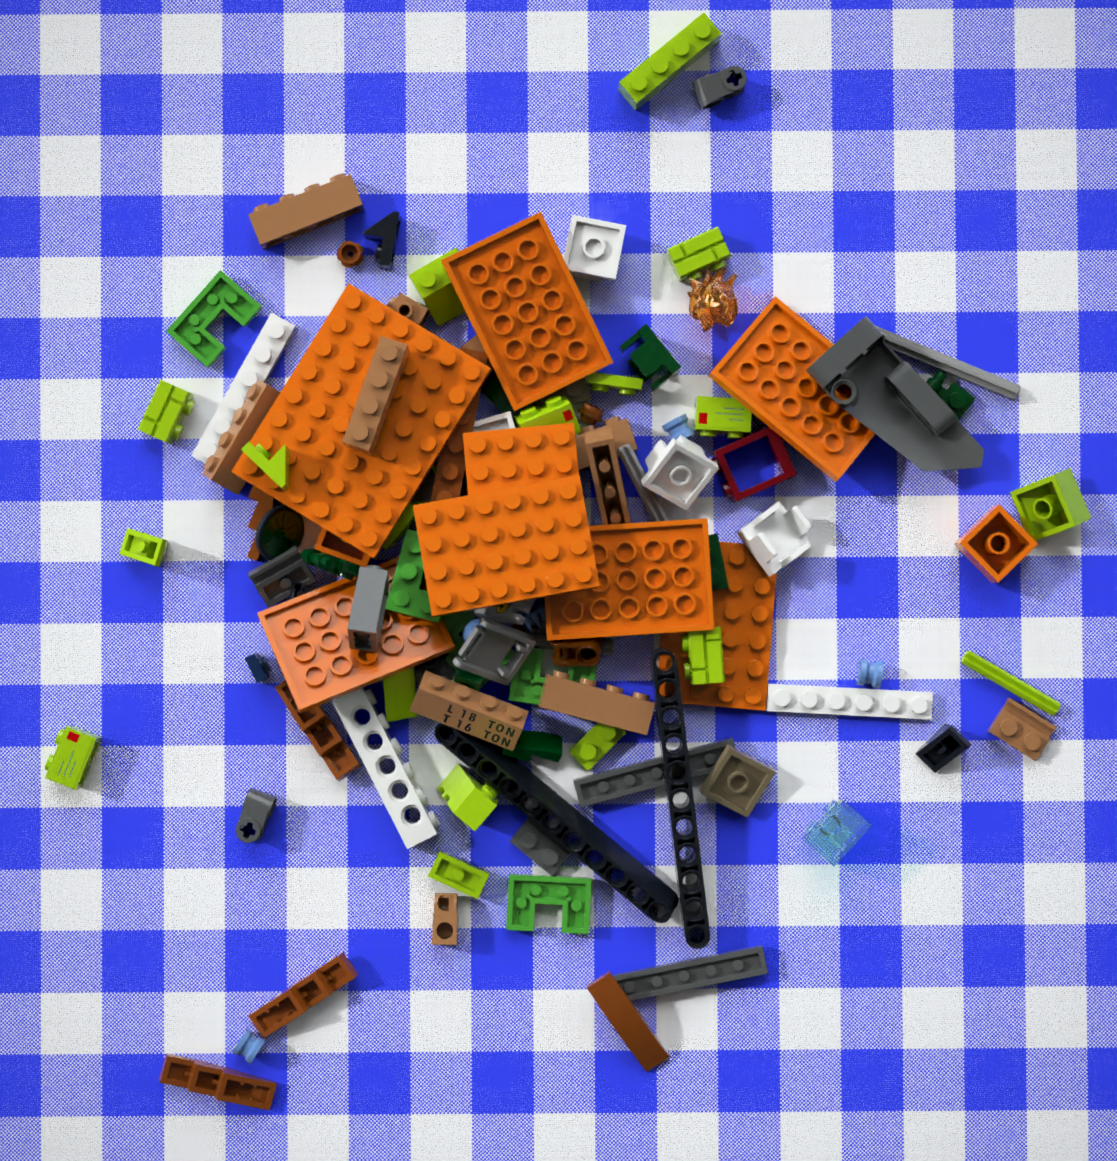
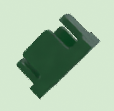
(650, 357)

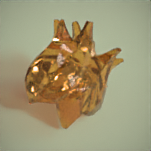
(713, 300)

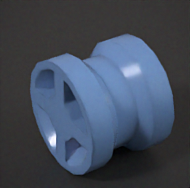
(678, 427)
(870, 673)
(248, 1046)

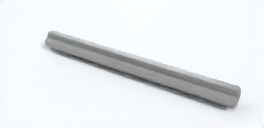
(951, 365)

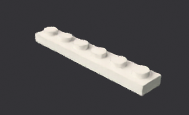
(255, 367)
(849, 701)

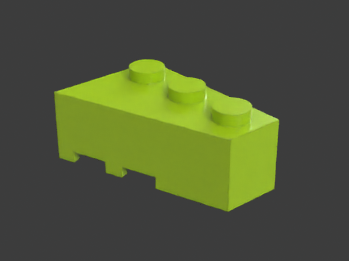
(468, 797)

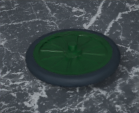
(279, 531)

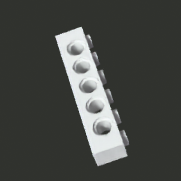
(410, 832)

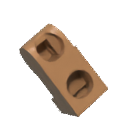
(445, 919)

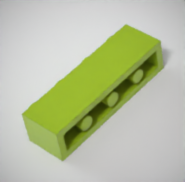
(669, 61)

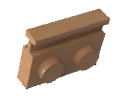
(1021, 729)

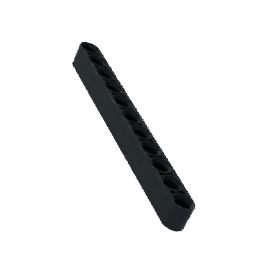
(686, 810)
(569, 826)

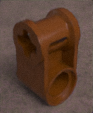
(577, 651)

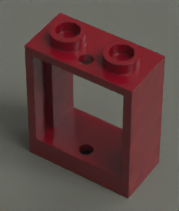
(778, 451)

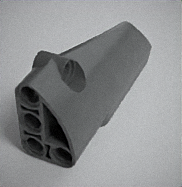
(895, 401)

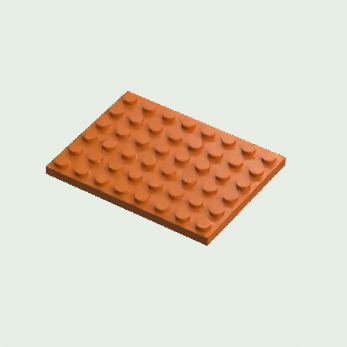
(340, 487)

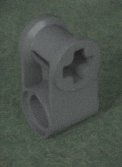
(715, 88)
(256, 810)

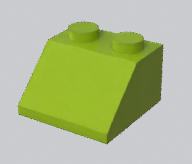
(437, 291)
(1050, 505)

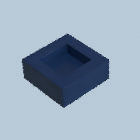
(259, 667)

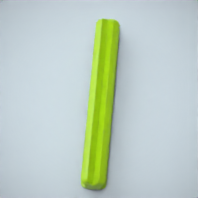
(1010, 683)

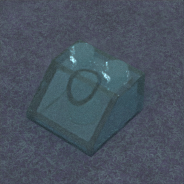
(836, 831)

